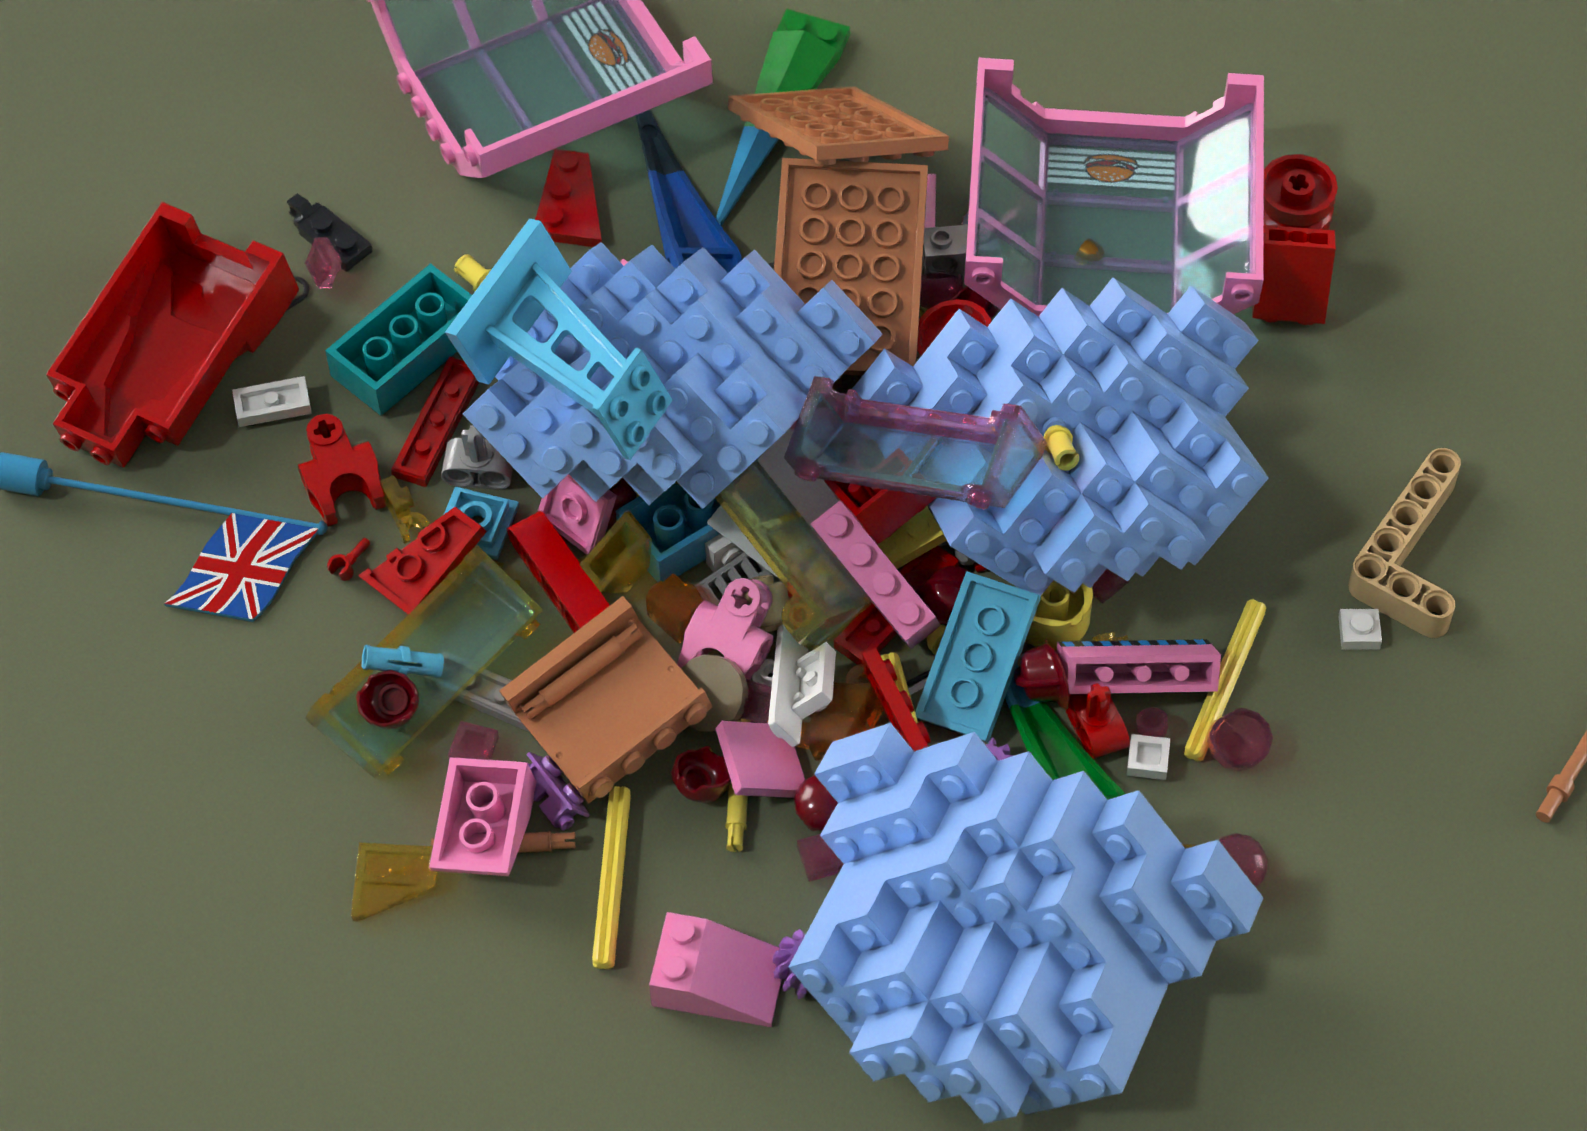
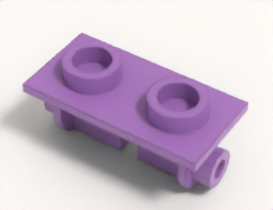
(563, 798)

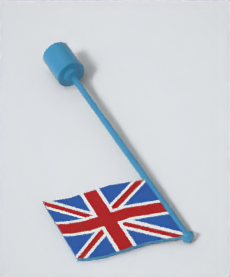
(237, 567)

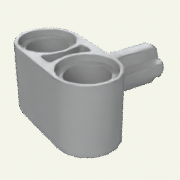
(475, 463)

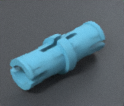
(424, 663)

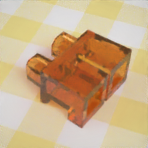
(851, 712)

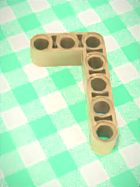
(1400, 539)

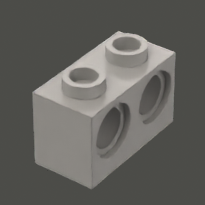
(945, 250)

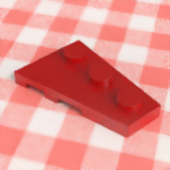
(569, 200)
(425, 562)

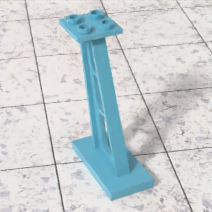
(507, 306)

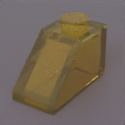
(619, 556)

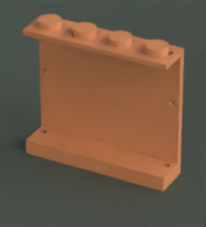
(616, 714)

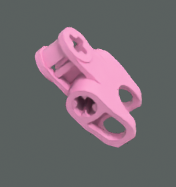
(732, 627)

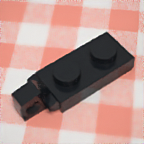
(318, 222)

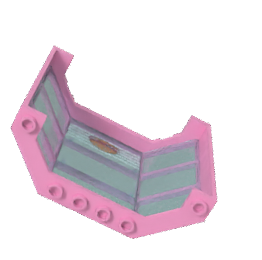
(531, 73)
(1155, 193)

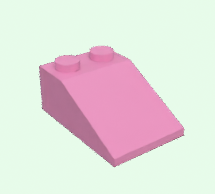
(482, 816)
(714, 972)

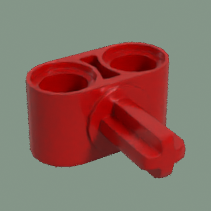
(1097, 722)

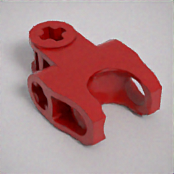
(338, 467)

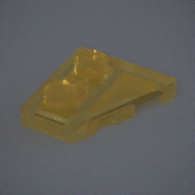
(390, 877)

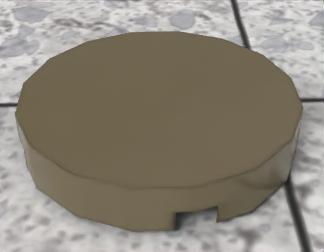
(724, 686)

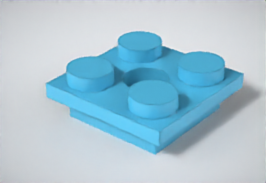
(498, 516)

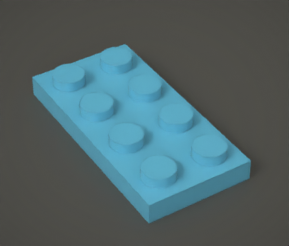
(977, 656)

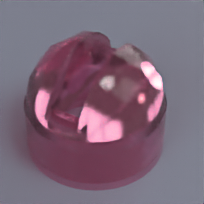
(1152, 722)

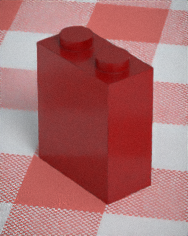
(1295, 274)

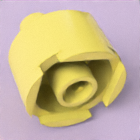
(1061, 615)

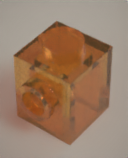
(673, 605)

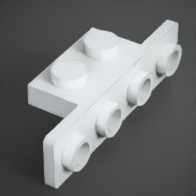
(799, 685)

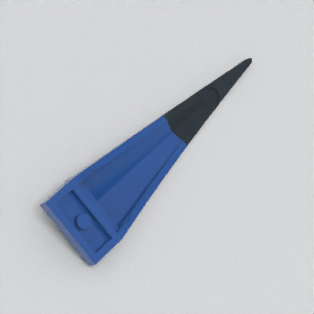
(680, 211)

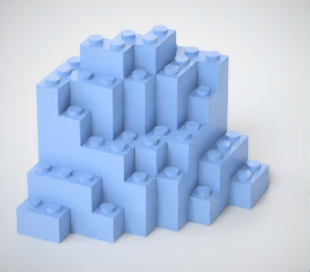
(726, 348)
(1144, 414)
(1004, 922)

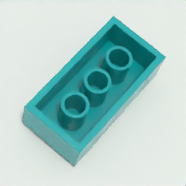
(399, 341)

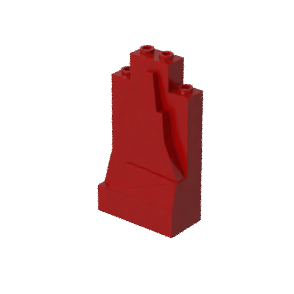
(164, 336)

